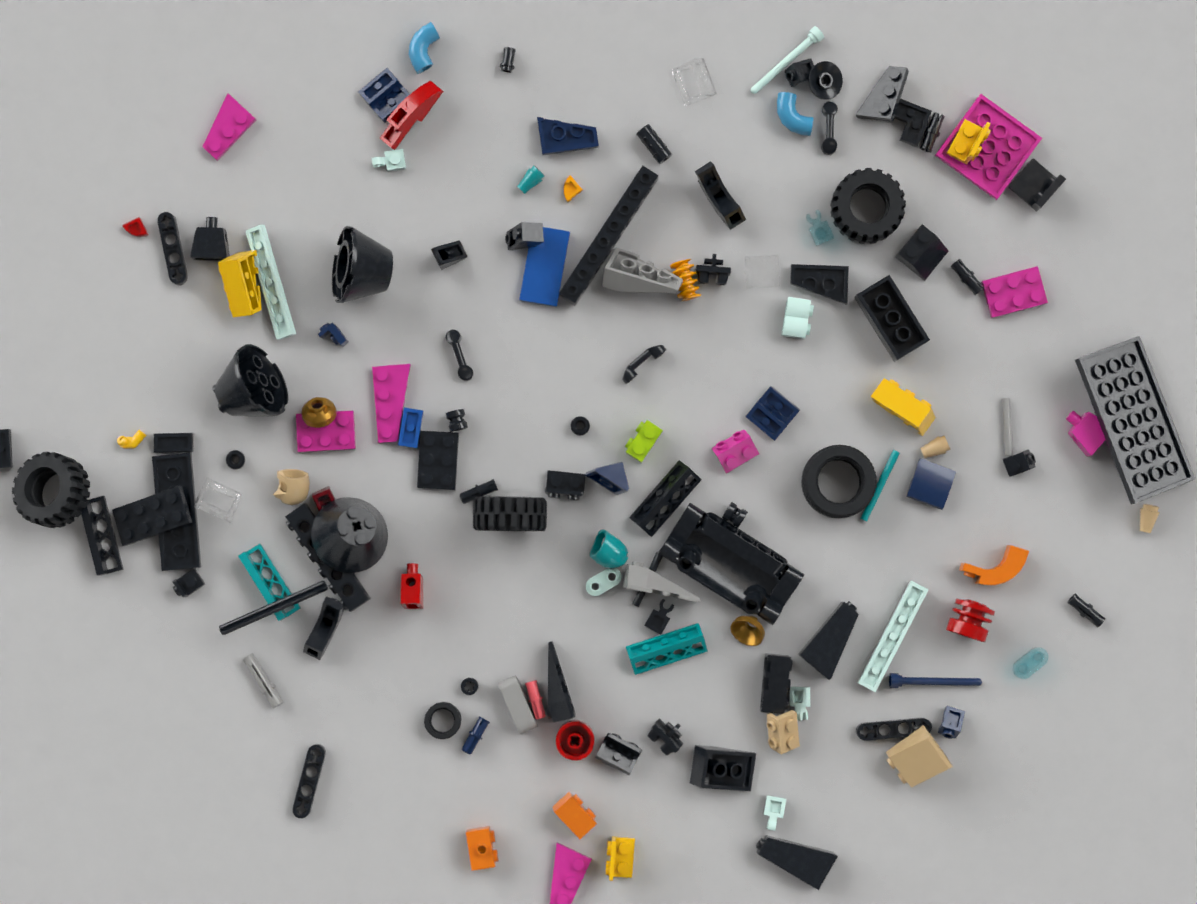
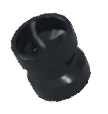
(456, 420)
(739, 515)

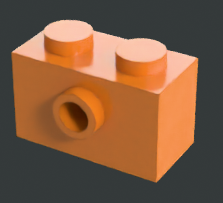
(574, 815)
(481, 848)

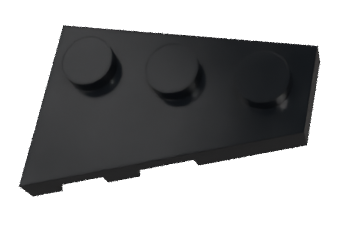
(822, 280)

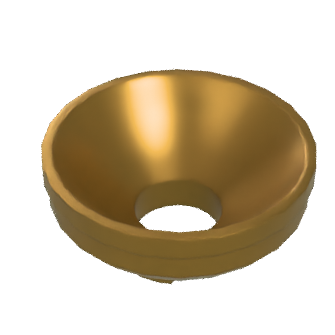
(318, 417)
(745, 633)

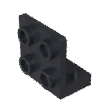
(1035, 184)
(565, 483)

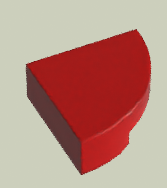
(136, 228)

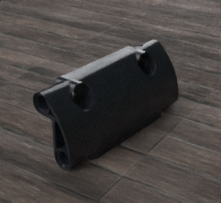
(731, 563)

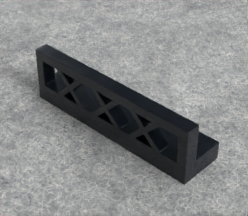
(663, 495)
(95, 541)

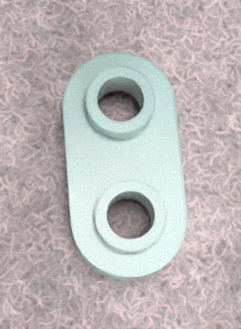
(603, 581)

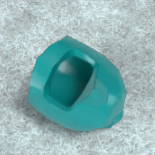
(610, 553)

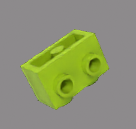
(644, 440)

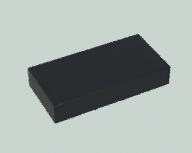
(173, 442)

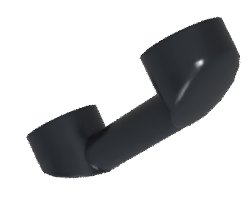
(829, 145)
(655, 351)
(465, 372)

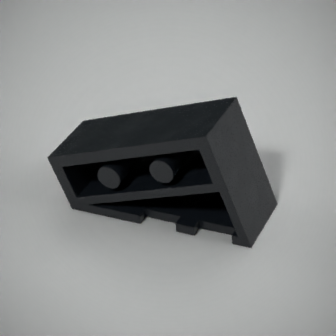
(775, 683)

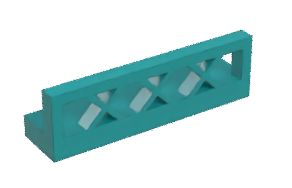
(261, 583)
(666, 645)

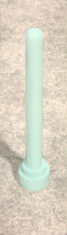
(814, 36)

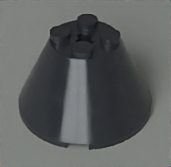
(251, 385)
(349, 535)

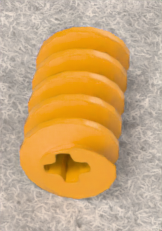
(687, 288)

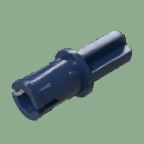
(475, 735)

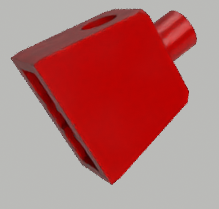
(412, 595)

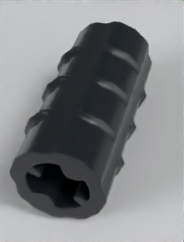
(654, 144)

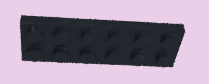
(181, 545)

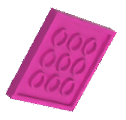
(1001, 153)

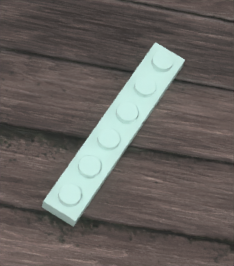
(271, 282)
(893, 636)

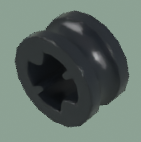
(463, 684)

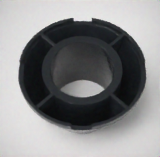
(360, 267)

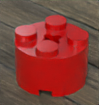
(564, 738)

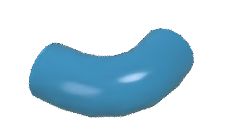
(419, 47)
(790, 117)

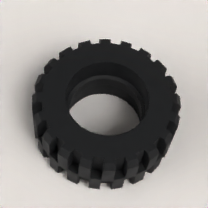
(885, 187)
(30, 486)
(509, 514)

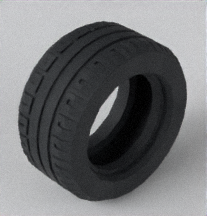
(866, 476)

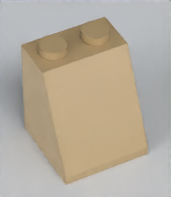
(918, 758)

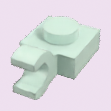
(393, 160)
(800, 699)
(774, 808)

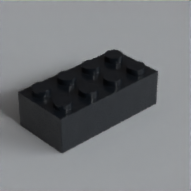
(891, 318)

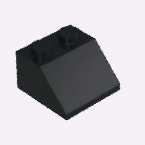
(922, 252)

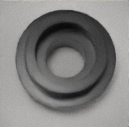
(575, 421)
(229, 459)

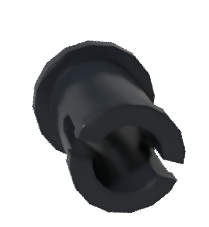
(507, 60)

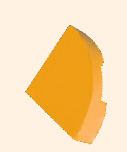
(571, 189)

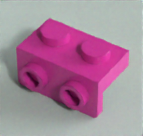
(735, 450)

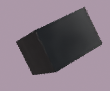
(449, 254)

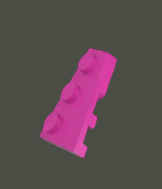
(228, 127)
(567, 874)

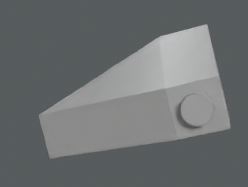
(630, 274)
(646, 580)

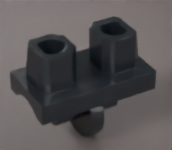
(721, 272)
(668, 734)

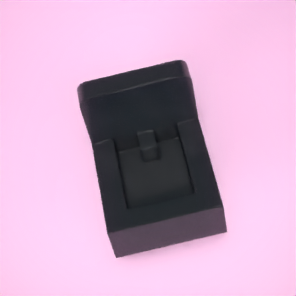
(1019, 463)

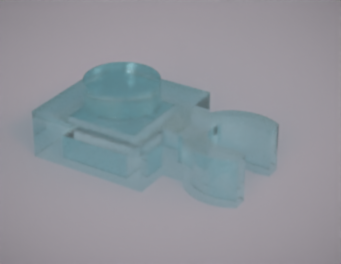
(820, 231)

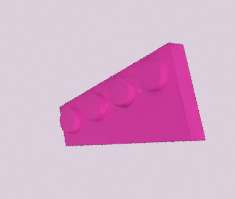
(389, 392)

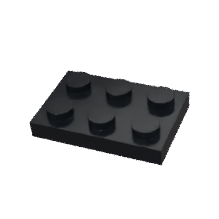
(438, 460)

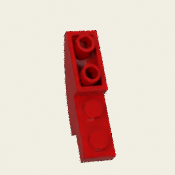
(410, 110)

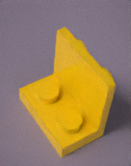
(967, 141)
(621, 857)

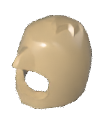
(292, 486)

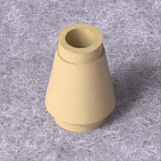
(935, 447)
(1148, 517)

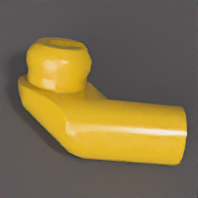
(131, 442)

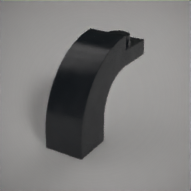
(718, 196)
(324, 628)

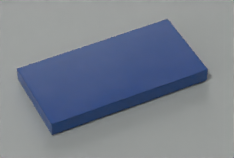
(545, 268)

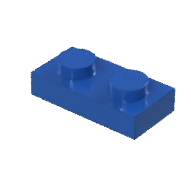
(410, 428)

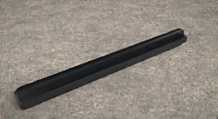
(273, 607)

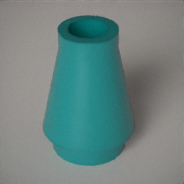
(531, 179)

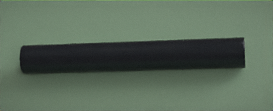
(654, 565)

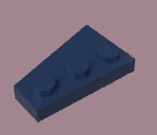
(565, 137)

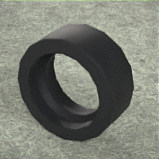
(428, 723)

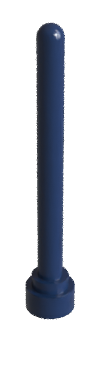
(897, 681)

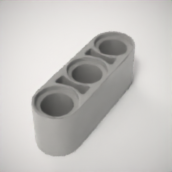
(517, 704)

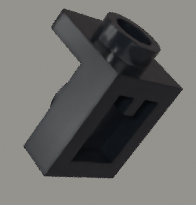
(798, 72)
(188, 583)

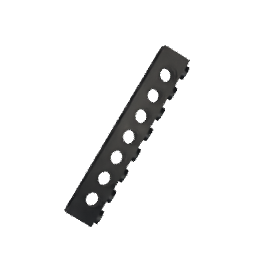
(608, 235)

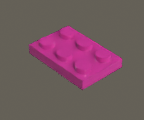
(1014, 292)
(335, 436)

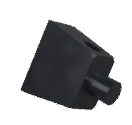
(210, 242)

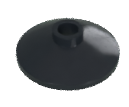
(832, 80)

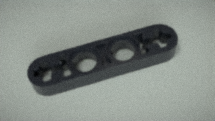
(173, 248)
(893, 726)
(307, 780)

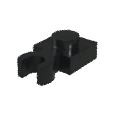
(658, 620)

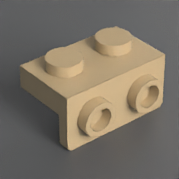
(783, 731)

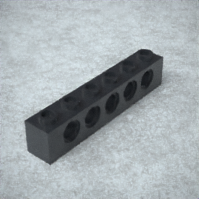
(359, 595)

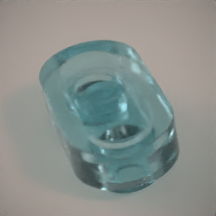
(1031, 665)

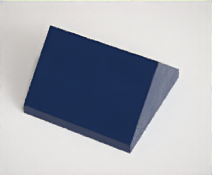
(610, 477)

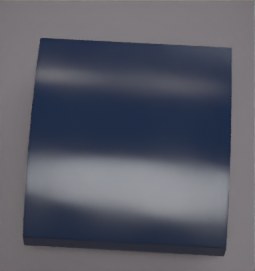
(384, 94)
(772, 413)
(931, 484)

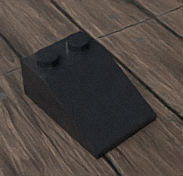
(722, 768)

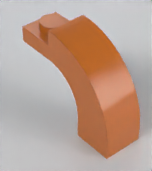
(1009, 567)

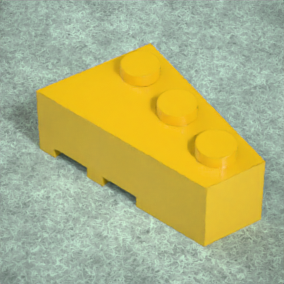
(240, 283)
(904, 405)

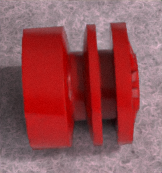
(970, 620)

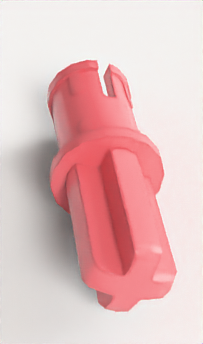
(535, 699)

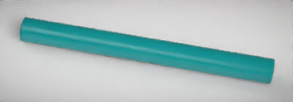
(880, 484)

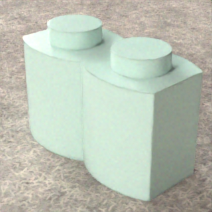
(796, 318)

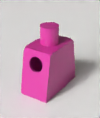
(1086, 432)

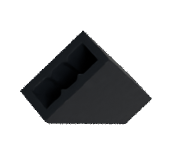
(828, 643)
(800, 860)

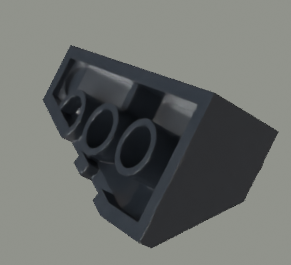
(559, 700)

